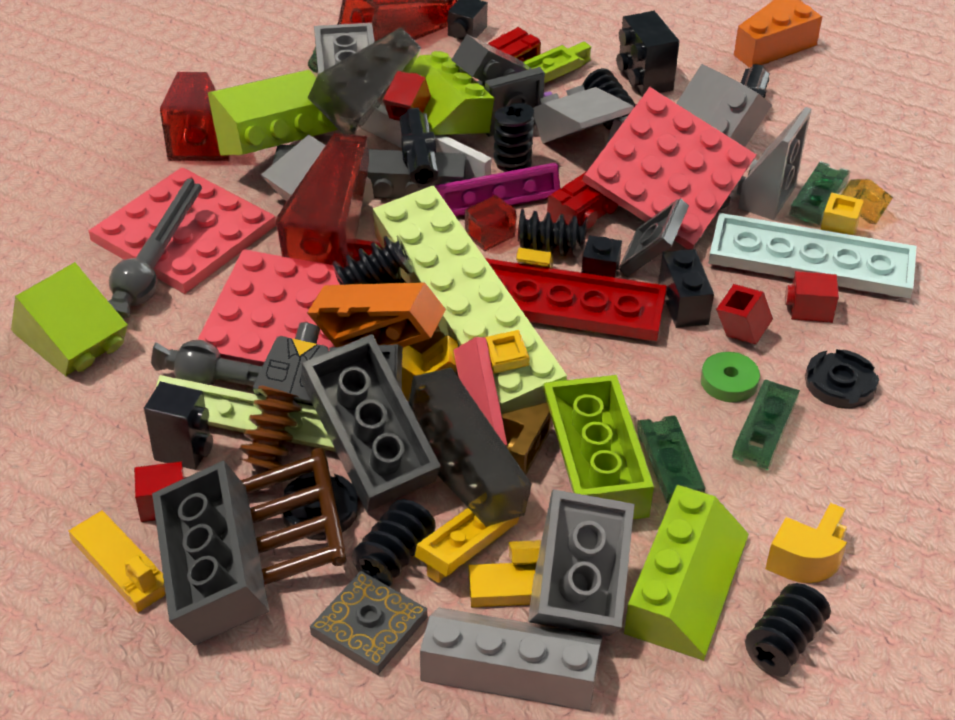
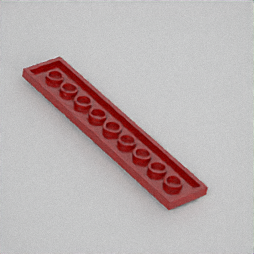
(578, 298)

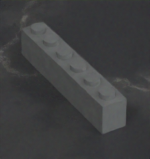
(391, 175)

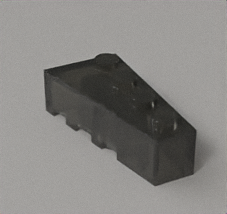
(358, 84)
(468, 448)

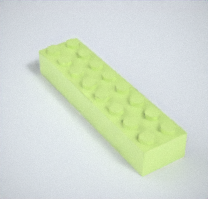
(467, 288)

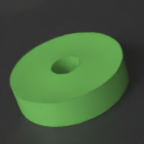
(730, 376)

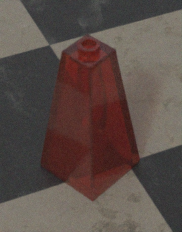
(415, 17)
(189, 120)
(325, 208)

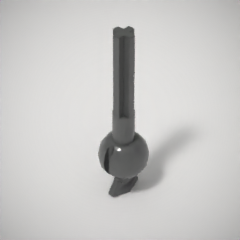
(134, 279)
(203, 364)

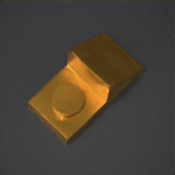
(527, 432)

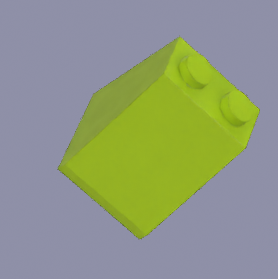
(67, 320)

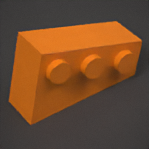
(777, 32)
(389, 311)

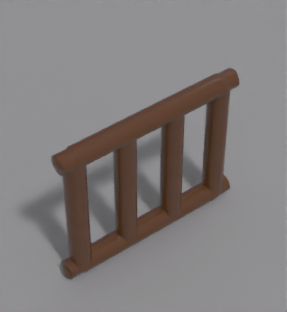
(326, 522)

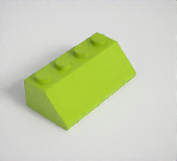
(456, 100)
(266, 113)
(600, 441)
(686, 574)

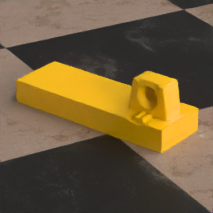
(457, 543)
(119, 560)
(500, 584)

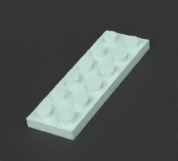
(787, 248)

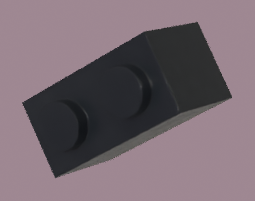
(688, 288)
(178, 425)

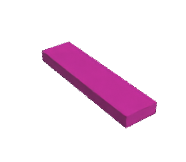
(510, 186)

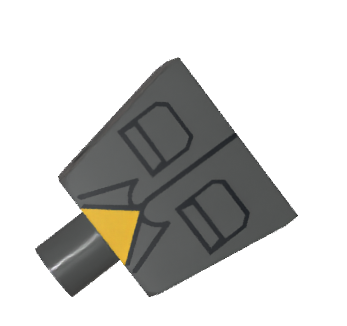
(284, 362)

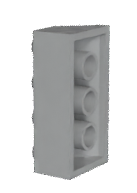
(510, 658)

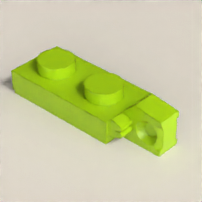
(561, 60)

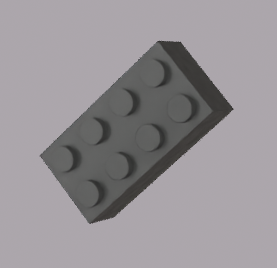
(369, 422)
(209, 554)

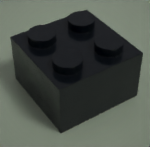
(648, 52)

